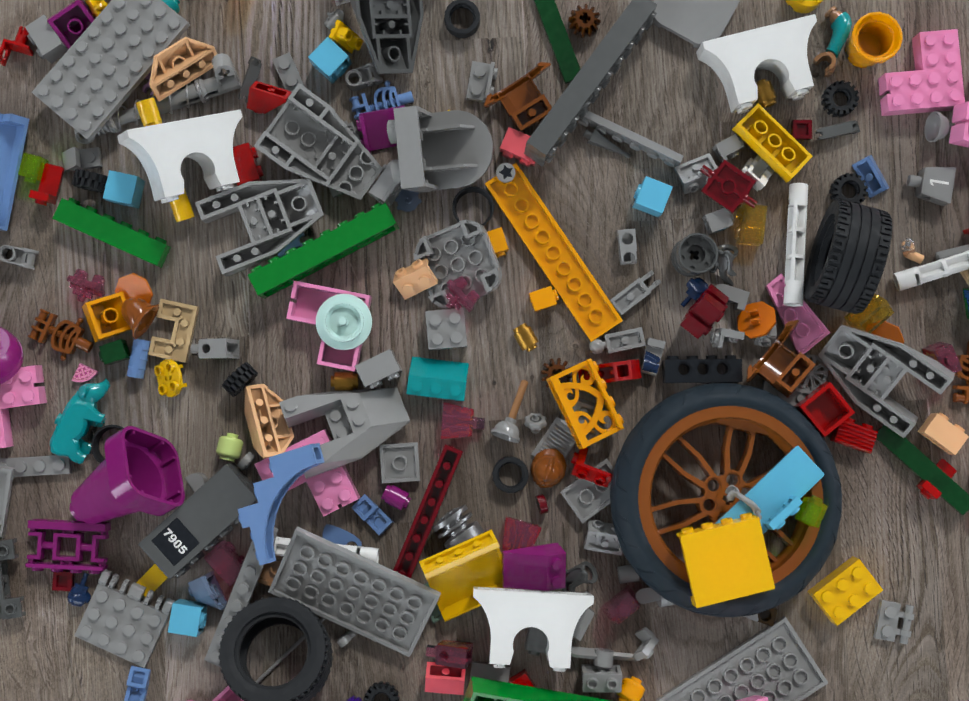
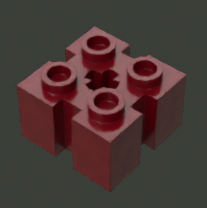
(705, 311)

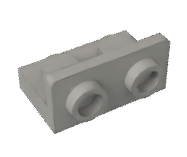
(481, 81)
(690, 174)
(725, 335)
(602, 538)
(601, 679)

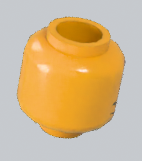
(631, 689)

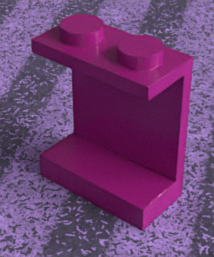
(374, 128)

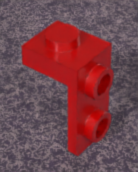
(49, 185)
(588, 472)
(928, 489)

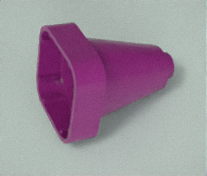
(134, 477)

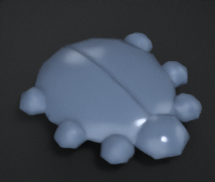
(407, 200)

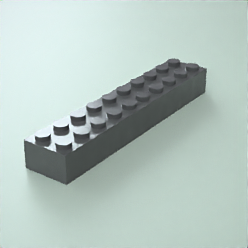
(590, 80)

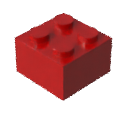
(825, 408)

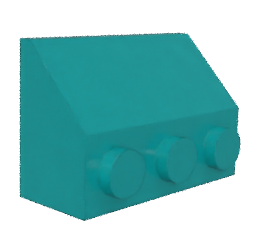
(437, 378)

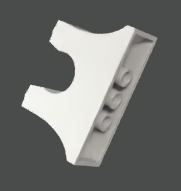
(773, 48)
(201, 138)
(516, 609)

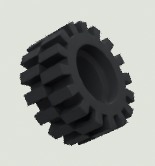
(844, 88)
(89, 180)
(855, 181)
(239, 379)
(384, 688)

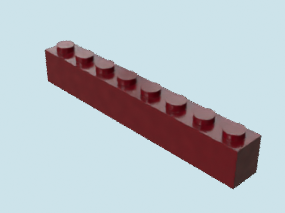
(428, 510)

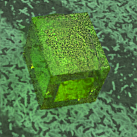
(32, 167)
(811, 511)

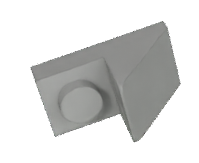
(81, 158)

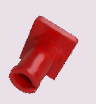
(18, 45)

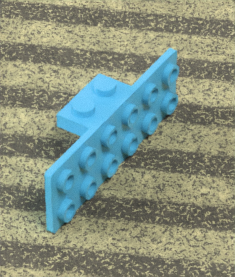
(780, 490)

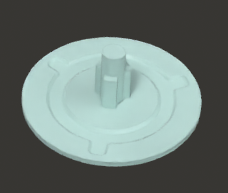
(343, 321)

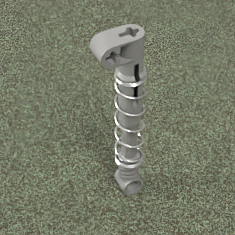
(190, 94)

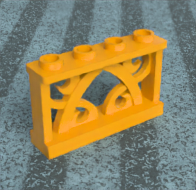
(571, 417)

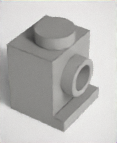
(728, 148)

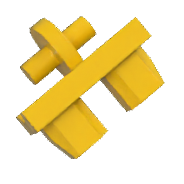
(345, 37)

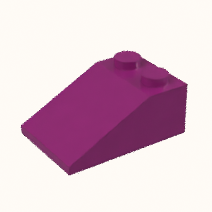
(71, 22)
(535, 568)

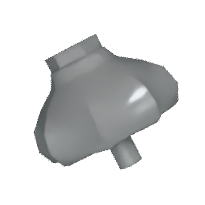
(332, 17)
(535, 422)

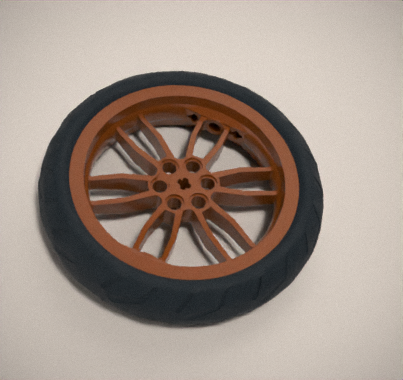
(738, 409)

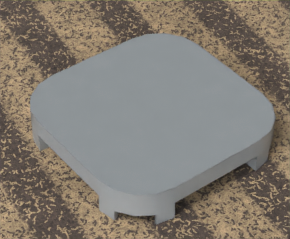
(694, 19)
(458, 252)

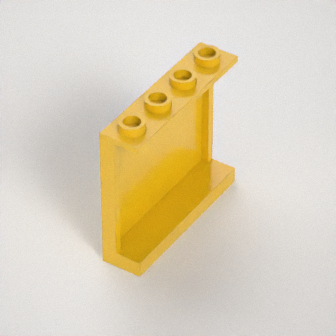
(726, 560)
(462, 567)

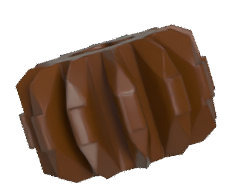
(577, 22)
(555, 367)

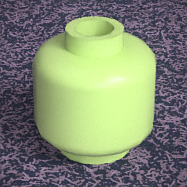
(229, 447)

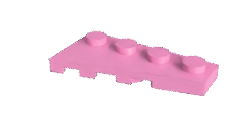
(809, 328)

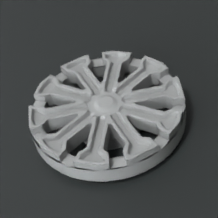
(813, 375)

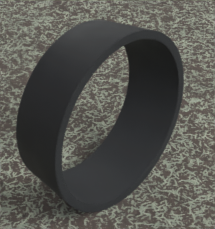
(469, 190)
(95, 441)

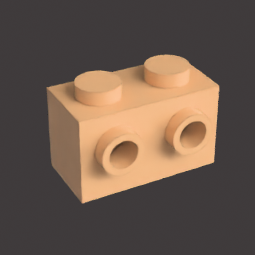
(943, 433)

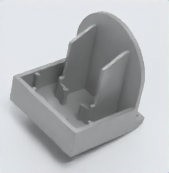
(438, 149)

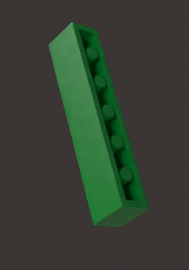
(111, 232)

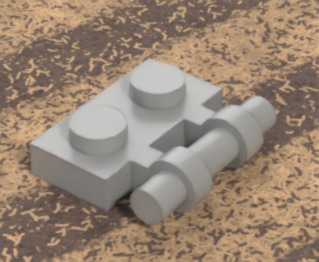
(887, 621)

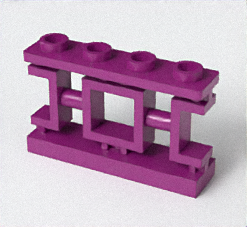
(69, 530)

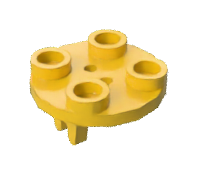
(169, 378)

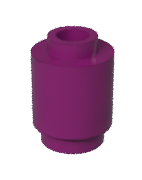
(396, 497)

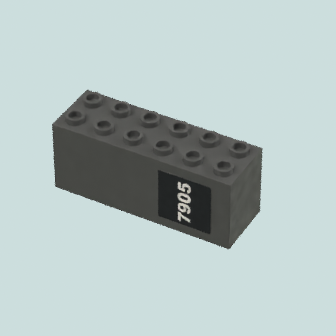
(199, 521)

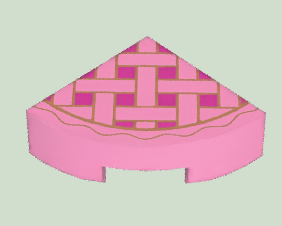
(84, 373)

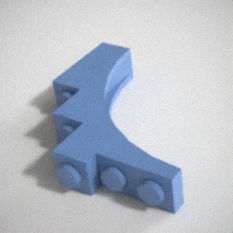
(261, 516)

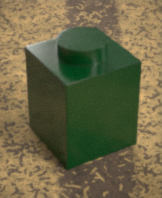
(114, 352)

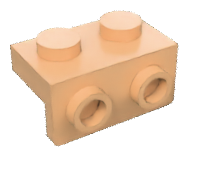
(414, 278)

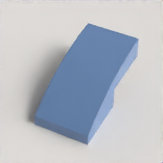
(372, 514)
(137, 684)

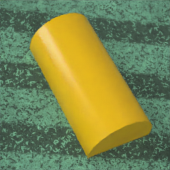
(772, 143)

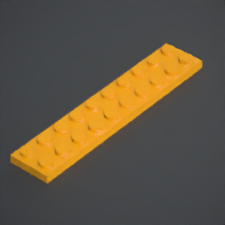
(554, 254)

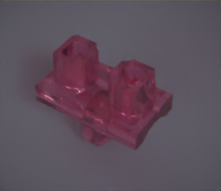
(86, 288)
(456, 288)

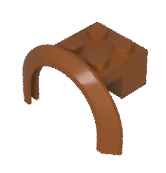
(523, 99)
(782, 366)

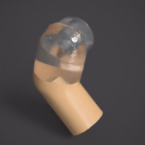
(909, 251)

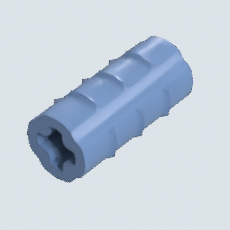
(138, 358)

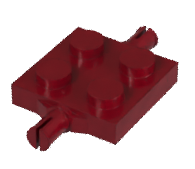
(728, 186)

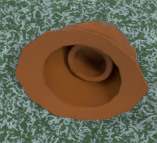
(138, 315)
(548, 468)

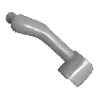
(733, 492)

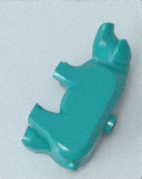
(76, 421)

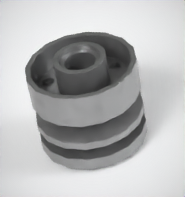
(457, 527)

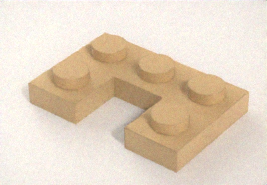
(182, 335)

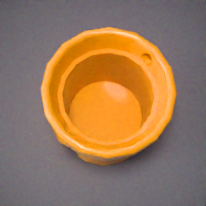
(873, 40)

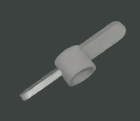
(602, 656)

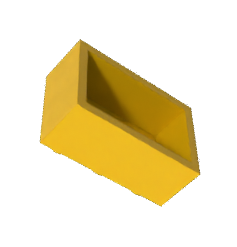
(845, 590)

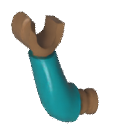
(841, 29)

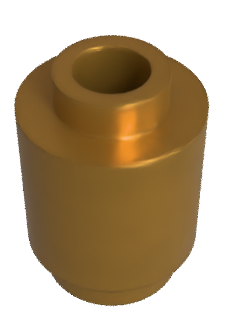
(766, 93)
(525, 337)
(344, 380)

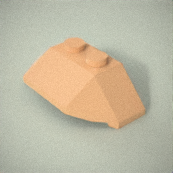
(179, 66)
(266, 421)

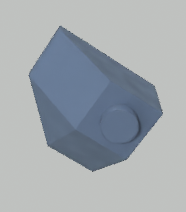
(207, 591)

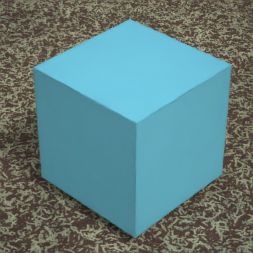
(330, 60)
(124, 189)
(652, 196)
(187, 617)

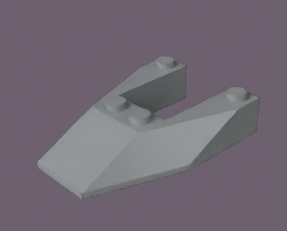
(272, 213)
(872, 367)
(356, 419)

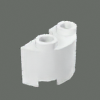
(759, 171)

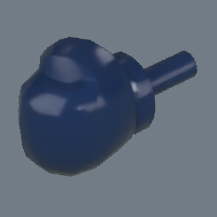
(695, 289)
(79, 593)

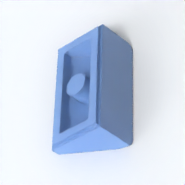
(872, 175)

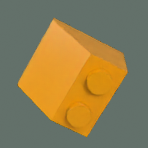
(105, 316)

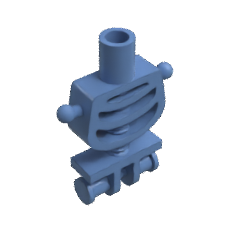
(401, 99)

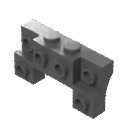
(11, 606)

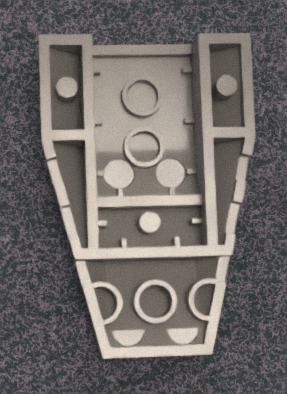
(318, 145)

